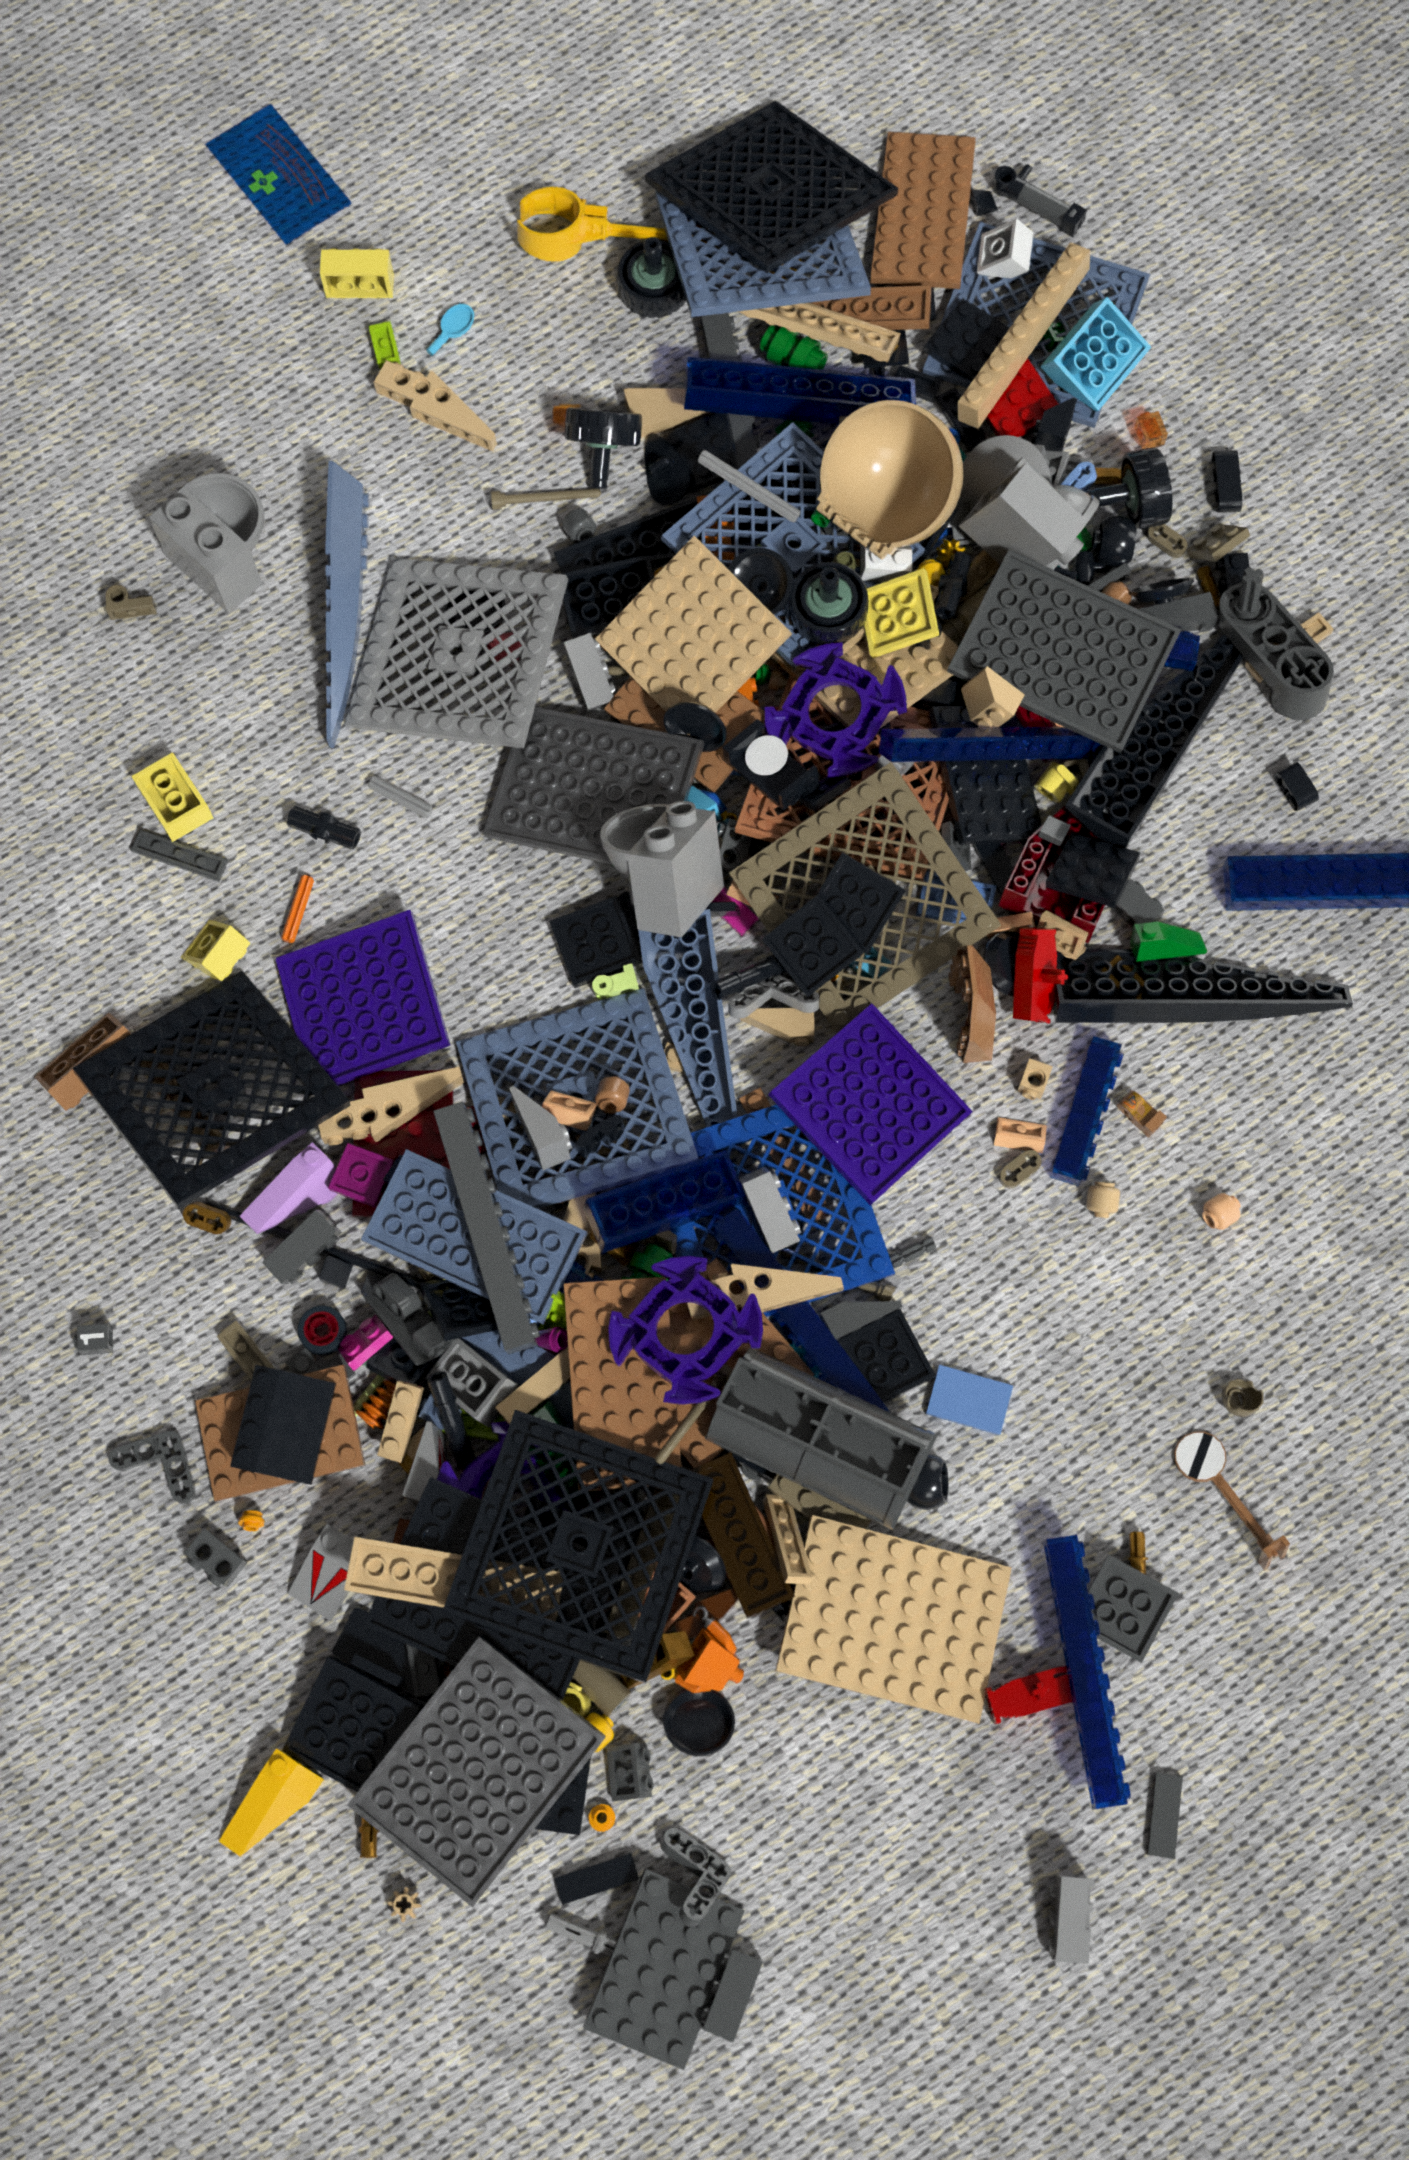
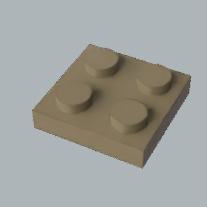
(1218, 542)

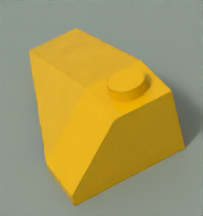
(275, 1796)

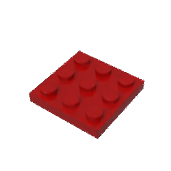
(1021, 404)

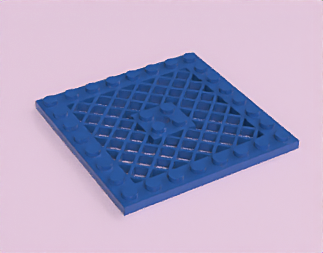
(854, 1273)

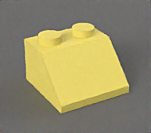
(216, 949)

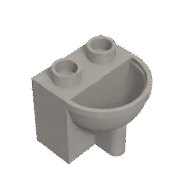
(1030, 518)
(211, 533)
(668, 861)

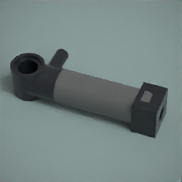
(1015, 187)

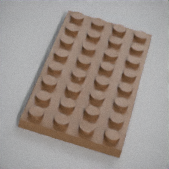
(926, 224)
(608, 1399)

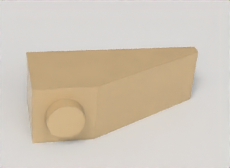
(784, 1023)

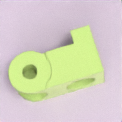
(616, 984)

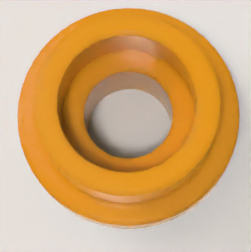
(251, 1520)
(602, 1827)

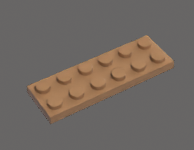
(888, 307)

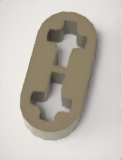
(1167, 539)
(1023, 1174)

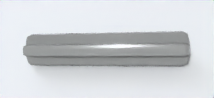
(400, 796)

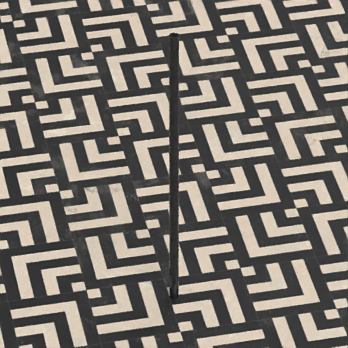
(334, 1252)

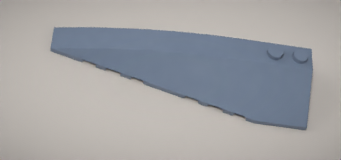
(681, 980)

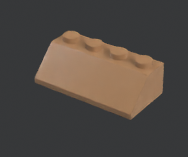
(59, 1076)

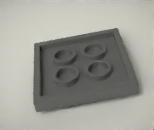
(1129, 1607)

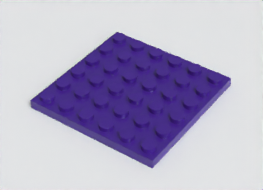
(364, 999)
(870, 1103)

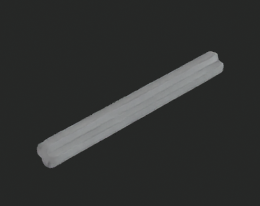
(749, 486)

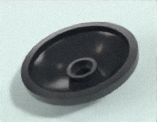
(760, 567)

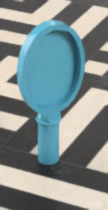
(453, 325)

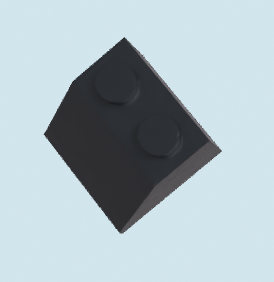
(1054, 426)

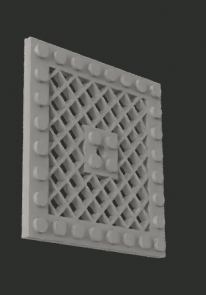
(408, 576)

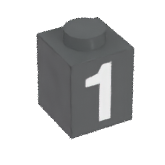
(94, 1339)

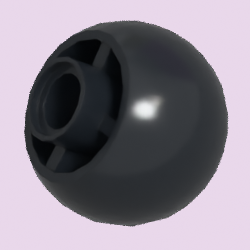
(1115, 540)
(931, 1485)

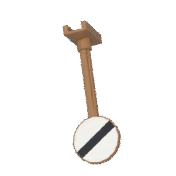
(1202, 1459)

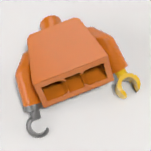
(712, 1661)

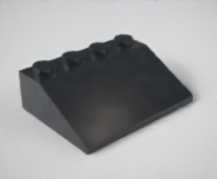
(601, 592)
(283, 1424)

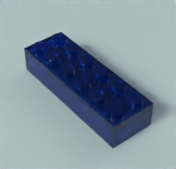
(664, 1201)

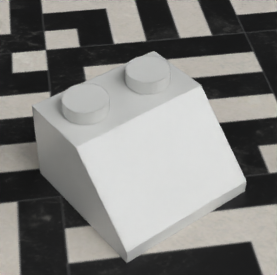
(1005, 250)
(889, 568)

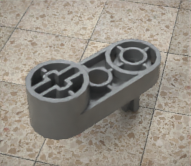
(1296, 668)

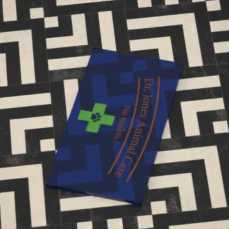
(278, 174)

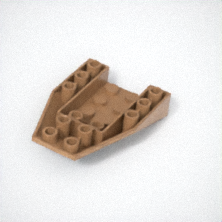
(973, 979)

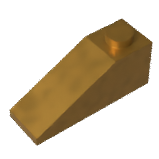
(672, 1652)

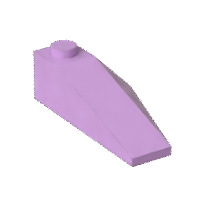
(293, 1192)

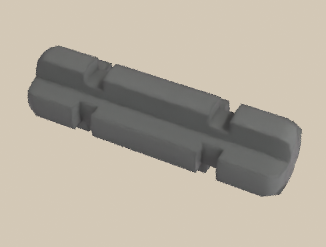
(912, 1252)

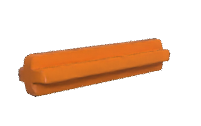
(297, 909)

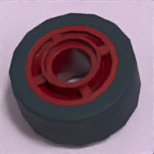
(312, 1320)

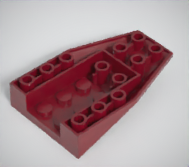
(1027, 884)

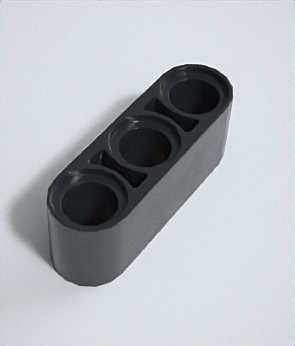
(1227, 480)

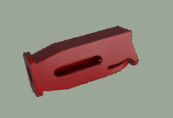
(1036, 975)
(1029, 1695)

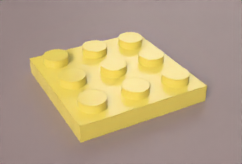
(900, 613)

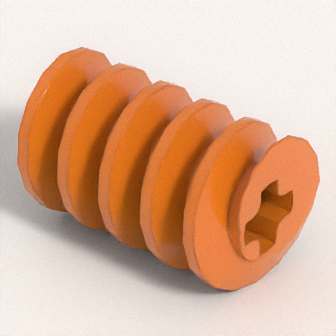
(380, 1406)

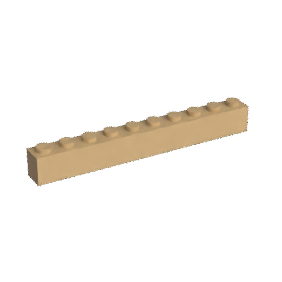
(1023, 335)

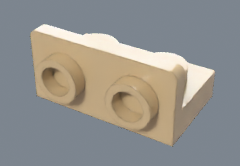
(1068, 937)

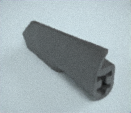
(404, 1317)

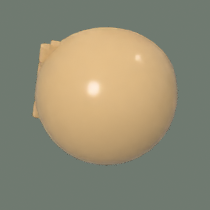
(890, 475)

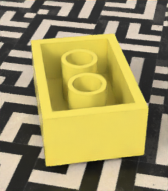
(357, 273)
(172, 797)

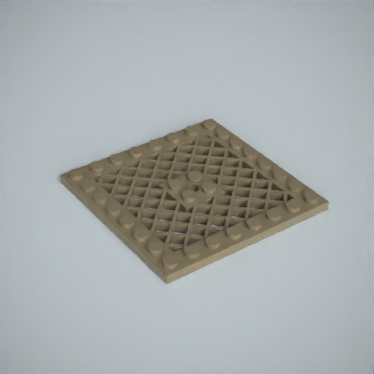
(881, 784)

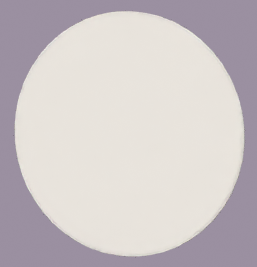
(766, 755)

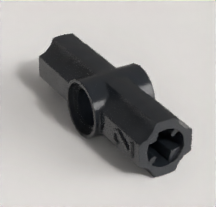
(952, 585)
(324, 827)

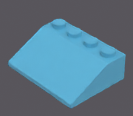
(1096, 355)

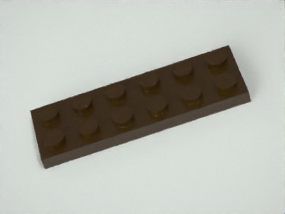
(742, 1539)

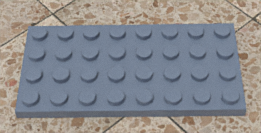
(426, 1227)

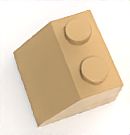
(990, 699)

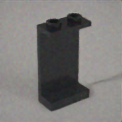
(781, 787)

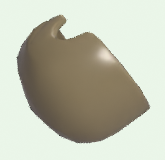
(1251, 1398)

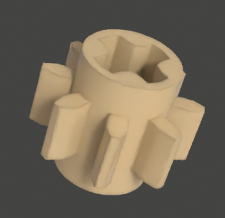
(399, 1910)

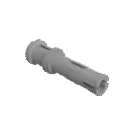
(588, 1936)

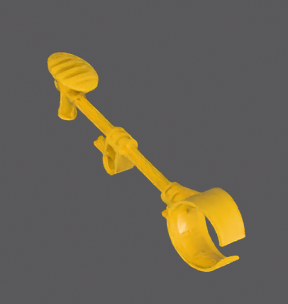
(588, 225)

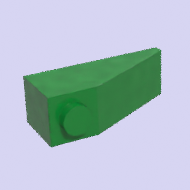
(1163, 941)

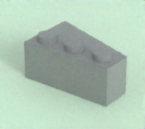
(589, 671)
(770, 1209)
(1070, 1919)

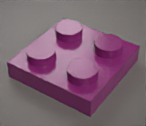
(360, 1175)

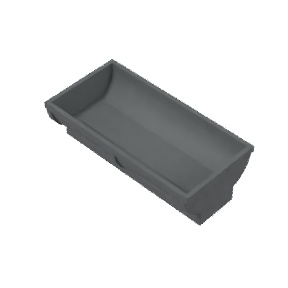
(820, 1437)

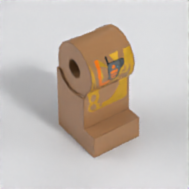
(1141, 1113)

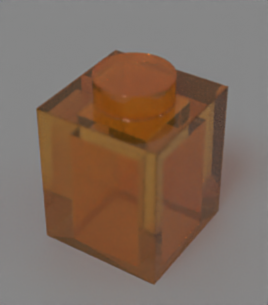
(1150, 430)

